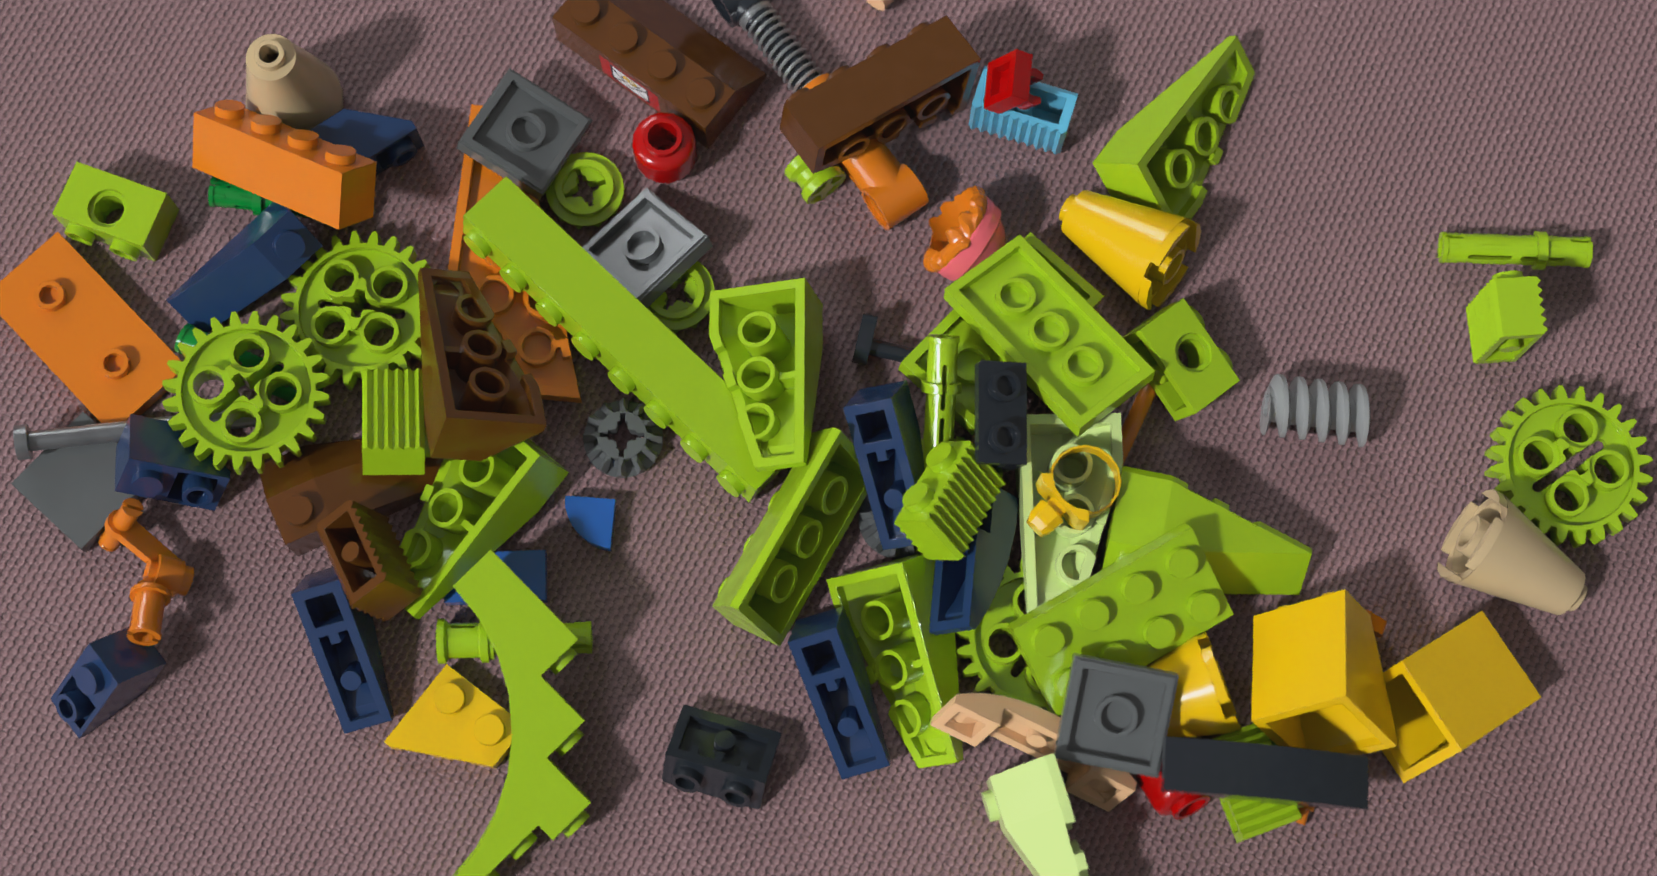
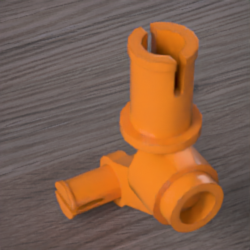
(162, 577)

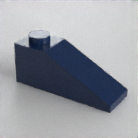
(245, 267)
(887, 451)
(344, 650)
(840, 691)

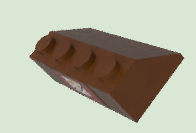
(661, 59)

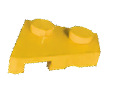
(455, 723)

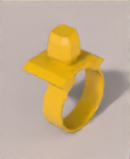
(1047, 515)

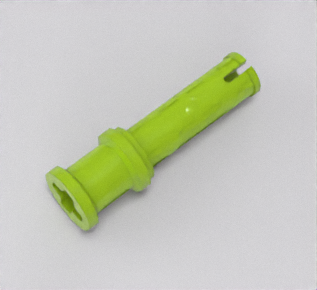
(471, 640)

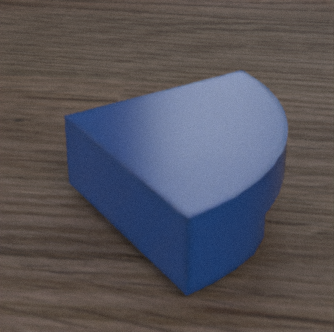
(592, 519)

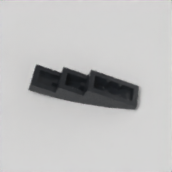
(1265, 773)

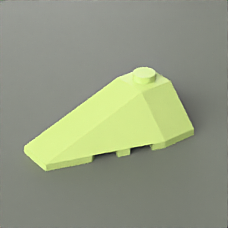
(1036, 817)

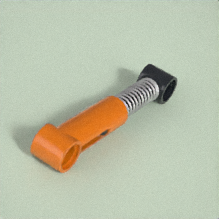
(886, 186)

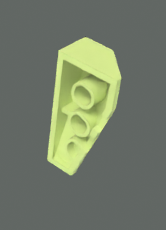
(1083, 480)

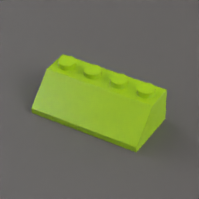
(794, 539)

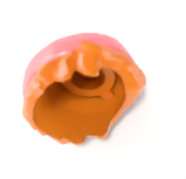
(964, 234)

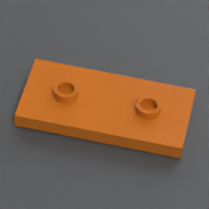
(85, 332)

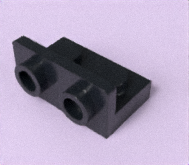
(1001, 414)
(720, 757)

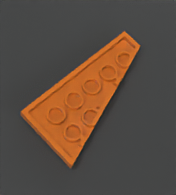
(539, 345)

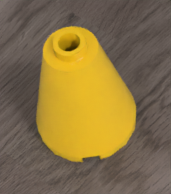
(1131, 243)
(1201, 691)

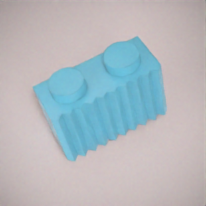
(1040, 125)

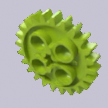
(372, 269)
(217, 358)
(1595, 503)
(993, 669)

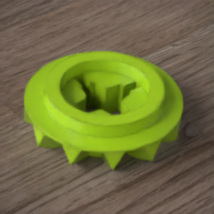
(597, 172)
(682, 314)

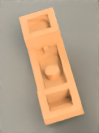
(1035, 732)

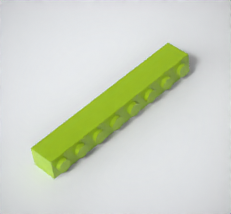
(616, 330)

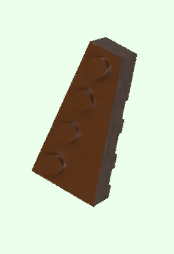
(881, 95)

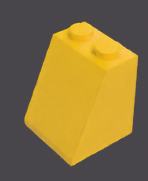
(1320, 677)
(1453, 695)

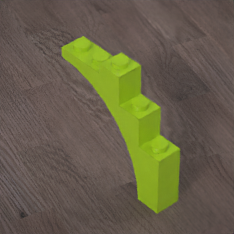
(542, 721)

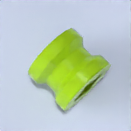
(817, 185)

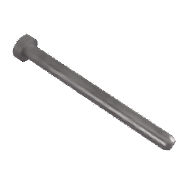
(28, 441)

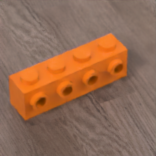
(284, 164)

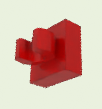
(1010, 82)

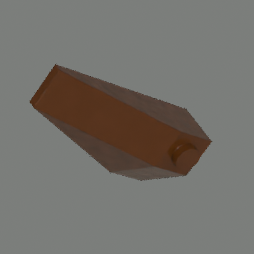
(471, 381)
(326, 478)

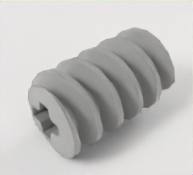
(1316, 408)

